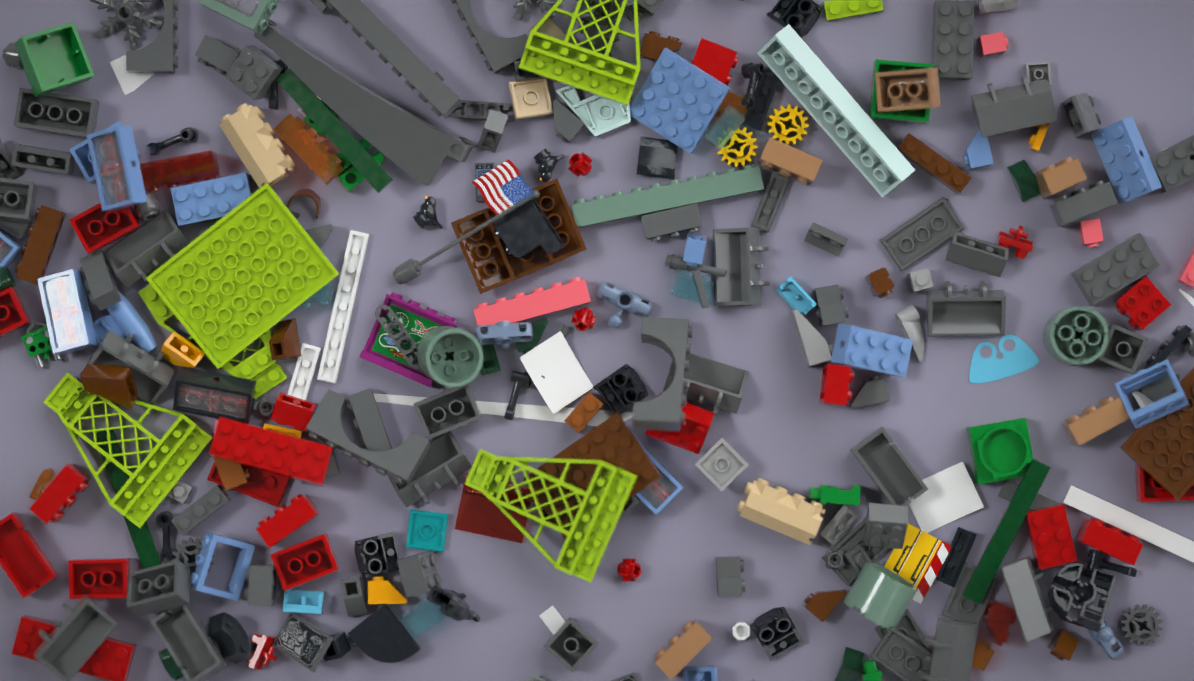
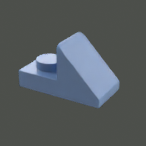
(699, 673)

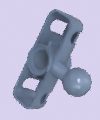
(635, 304)
(504, 333)
(1106, 638)

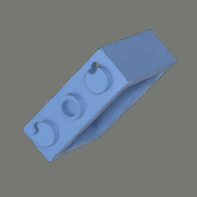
(1159, 408)
(239, 571)

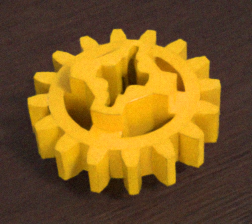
(779, 121)
(739, 154)

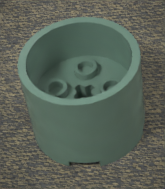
(1061, 330)
(464, 351)
(880, 595)

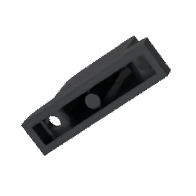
(526, 230)

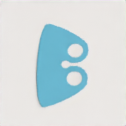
(1012, 363)

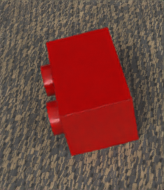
(293, 411)

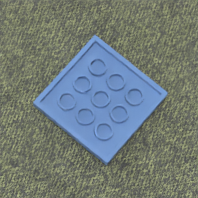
(678, 100)

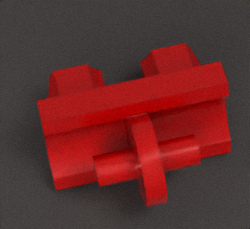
(1023, 245)
(263, 652)

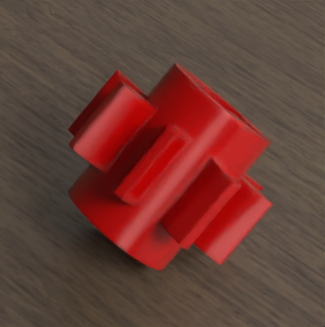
(580, 164)
(583, 319)
(629, 570)

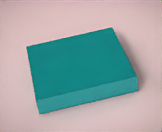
(427, 530)

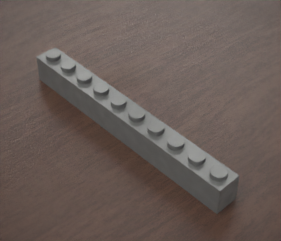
(397, 54)

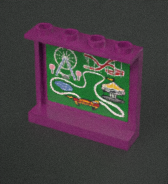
(417, 322)

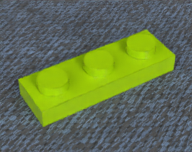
(848, 8)

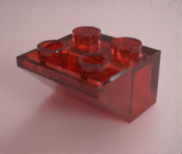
(997, 620)

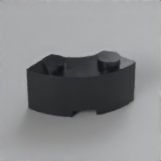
(230, 638)

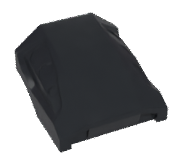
(797, 13)
(657, 158)
(622, 389)
(377, 555)
(776, 632)

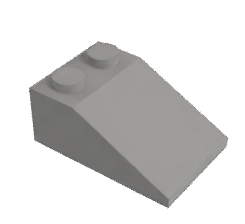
(812, 342)

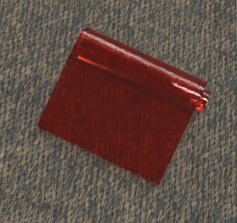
(483, 517)

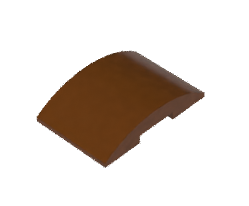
(487, 253)

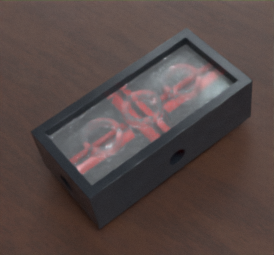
(214, 395)

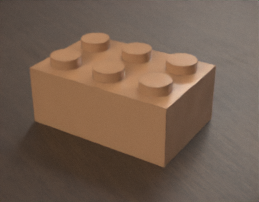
(907, 89)
(789, 161)
(1057, 178)
(1095, 420)
(682, 648)

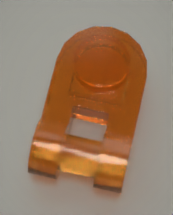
(38, 489)

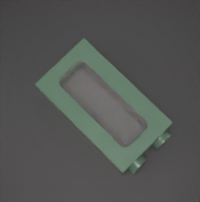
(248, 13)

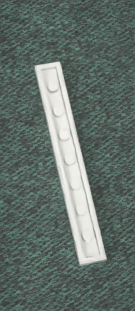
(343, 306)
(1130, 523)

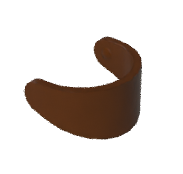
(310, 193)

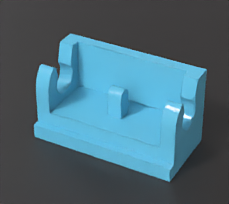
(796, 296)
(303, 601)

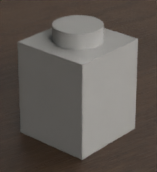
(920, 280)

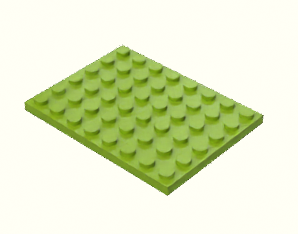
(242, 275)

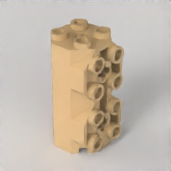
(256, 145)
(781, 511)

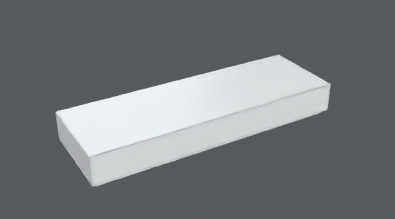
(304, 371)

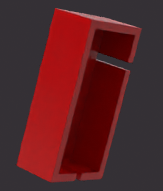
(23, 557)

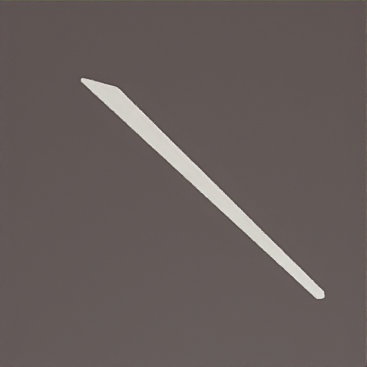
(521, 411)

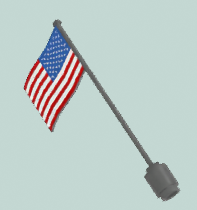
(502, 191)

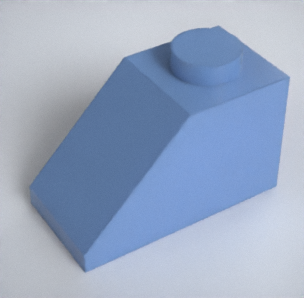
(978, 152)
(694, 249)

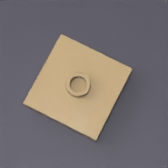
(530, 98)

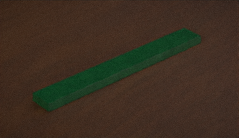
(335, 130)
(1006, 531)
(141, 537)

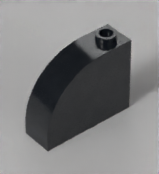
(383, 637)

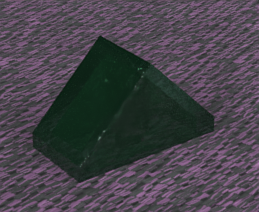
(1024, 180)
(490, 360)
(849, 665)

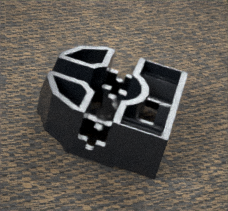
(1061, 600)

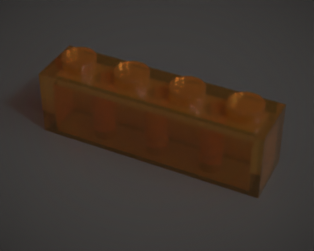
(308, 149)

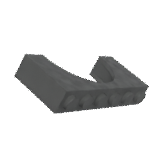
(498, 51)
(160, 53)
(666, 410)
(398, 462)

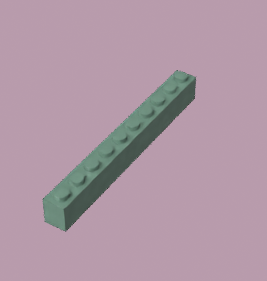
(667, 197)

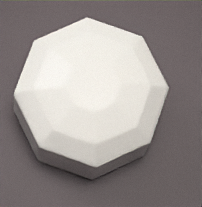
(741, 631)

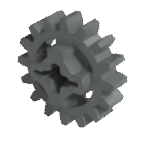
(182, 550)
(1137, 631)

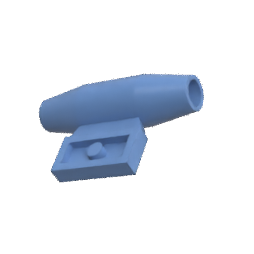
(123, 321)

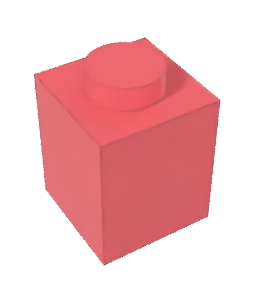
(993, 44)
(1090, 232)

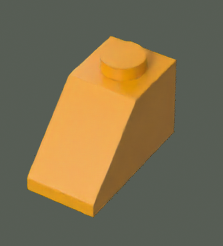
(181, 351)
(384, 592)

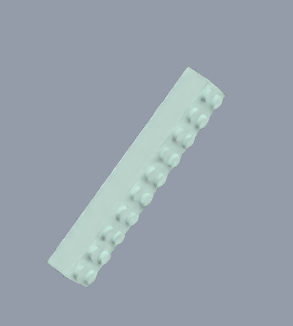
(835, 111)

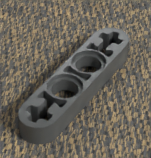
(482, 107)
(398, 338)

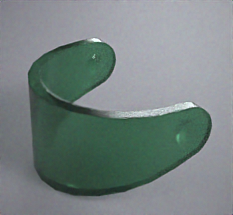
(6, 279)
(170, 665)

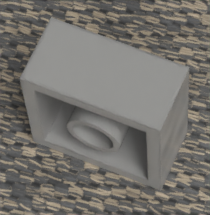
(1038, 71)

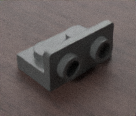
(825, 239)

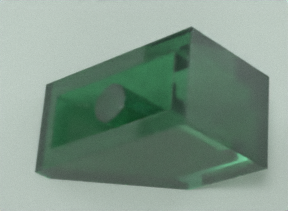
(538, 329)

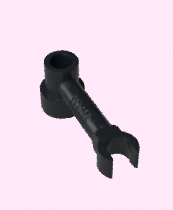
(751, 72)
(273, 98)
(193, 136)
(520, 380)
(166, 533)
(1096, 561)

